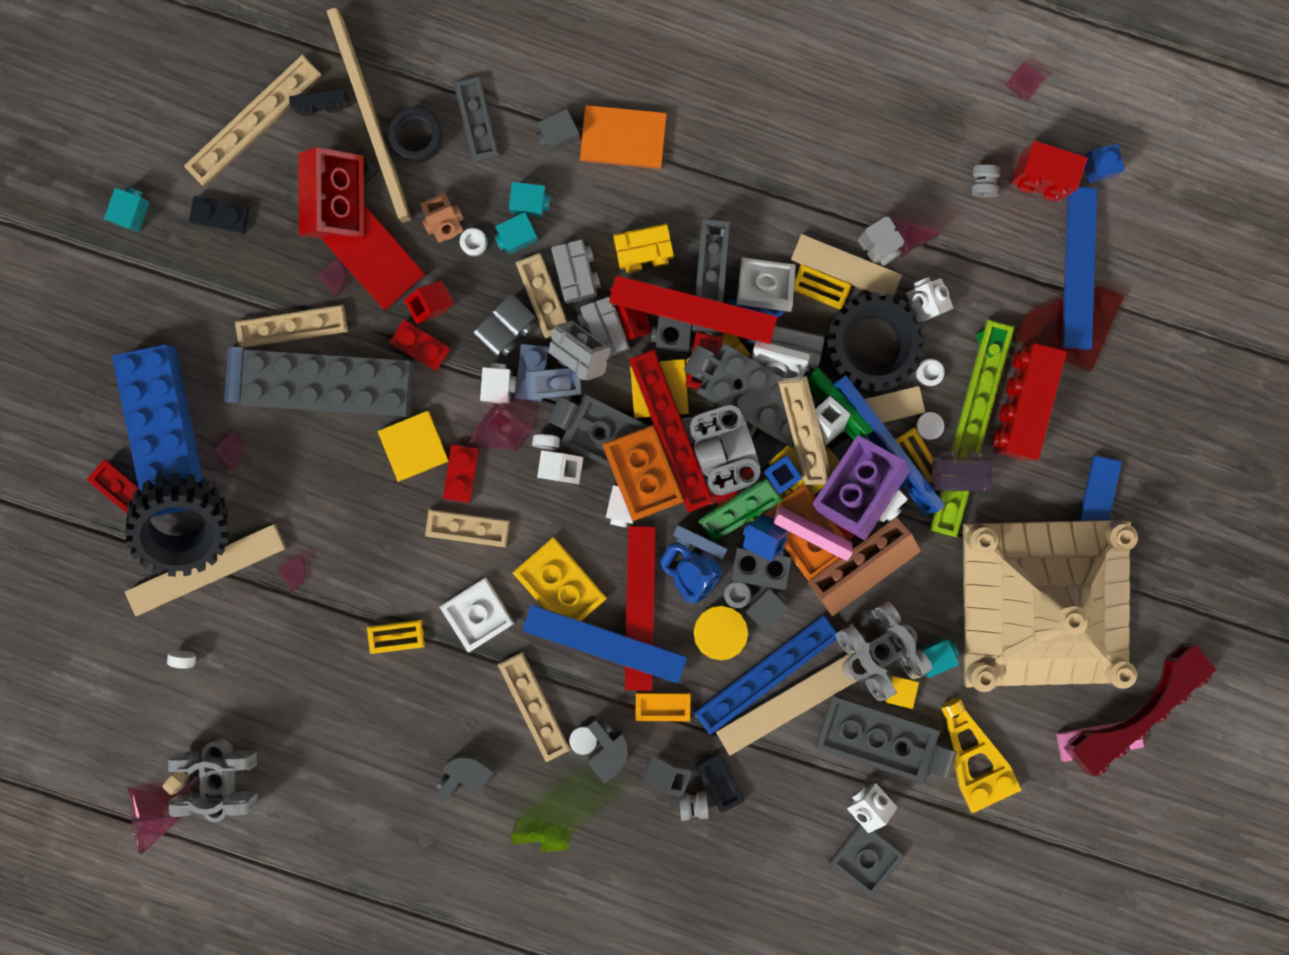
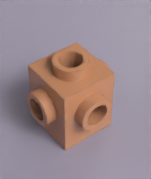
(442, 218)

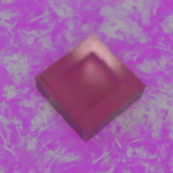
(1024, 81)

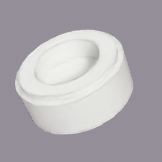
(473, 242)
(930, 372)
(929, 426)
(546, 441)
(181, 659)
(582, 740)

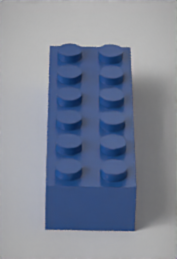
(157, 416)

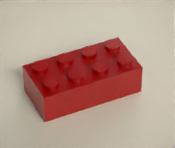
(1028, 402)

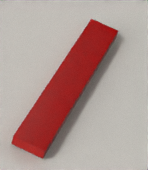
(693, 310)
(670, 430)
(640, 598)

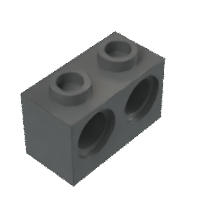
(683, 330)
(759, 573)

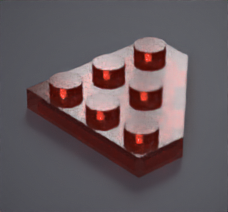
(1045, 327)

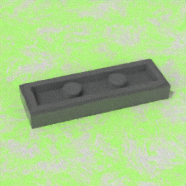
(476, 119)

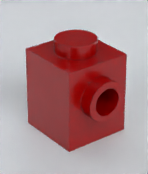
(434, 299)

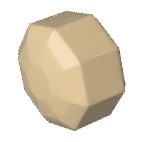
(176, 782)

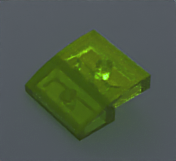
(549, 835)

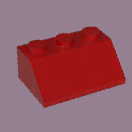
(331, 194)

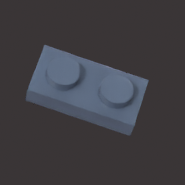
(530, 359)
(233, 375)
(552, 383)
(689, 538)

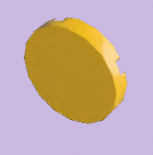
(720, 632)

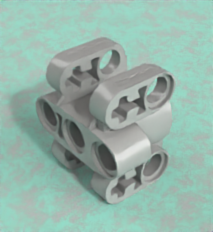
(724, 449)
(912, 660)
(201, 802)

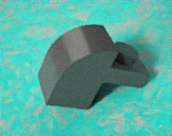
(612, 755)
(468, 770)

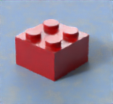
(1048, 171)

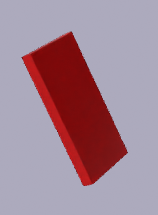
(378, 262)

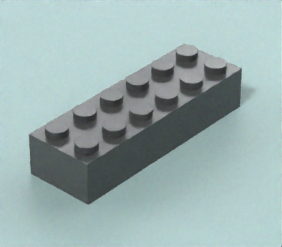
(327, 383)

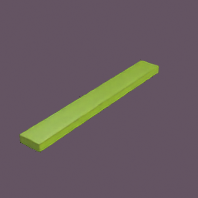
(973, 422)

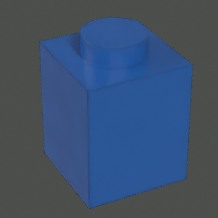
(1103, 163)
(783, 474)
(765, 537)

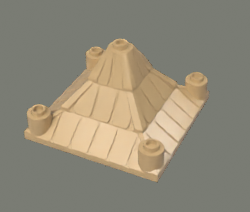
(1047, 603)

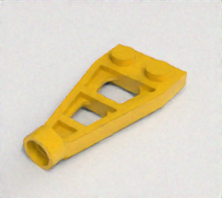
(990, 786)

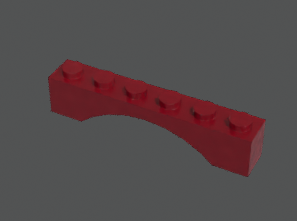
(1180, 675)

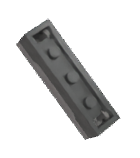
(712, 264)

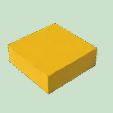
(906, 691)

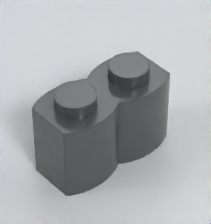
(505, 326)

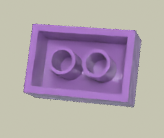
(861, 487)

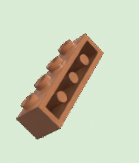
(866, 566)

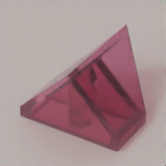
(913, 235)
(499, 430)
(149, 817)

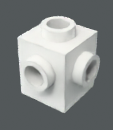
(929, 299)
(871, 807)

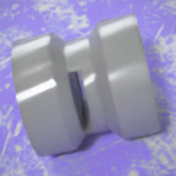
(986, 181)
(700, 806)

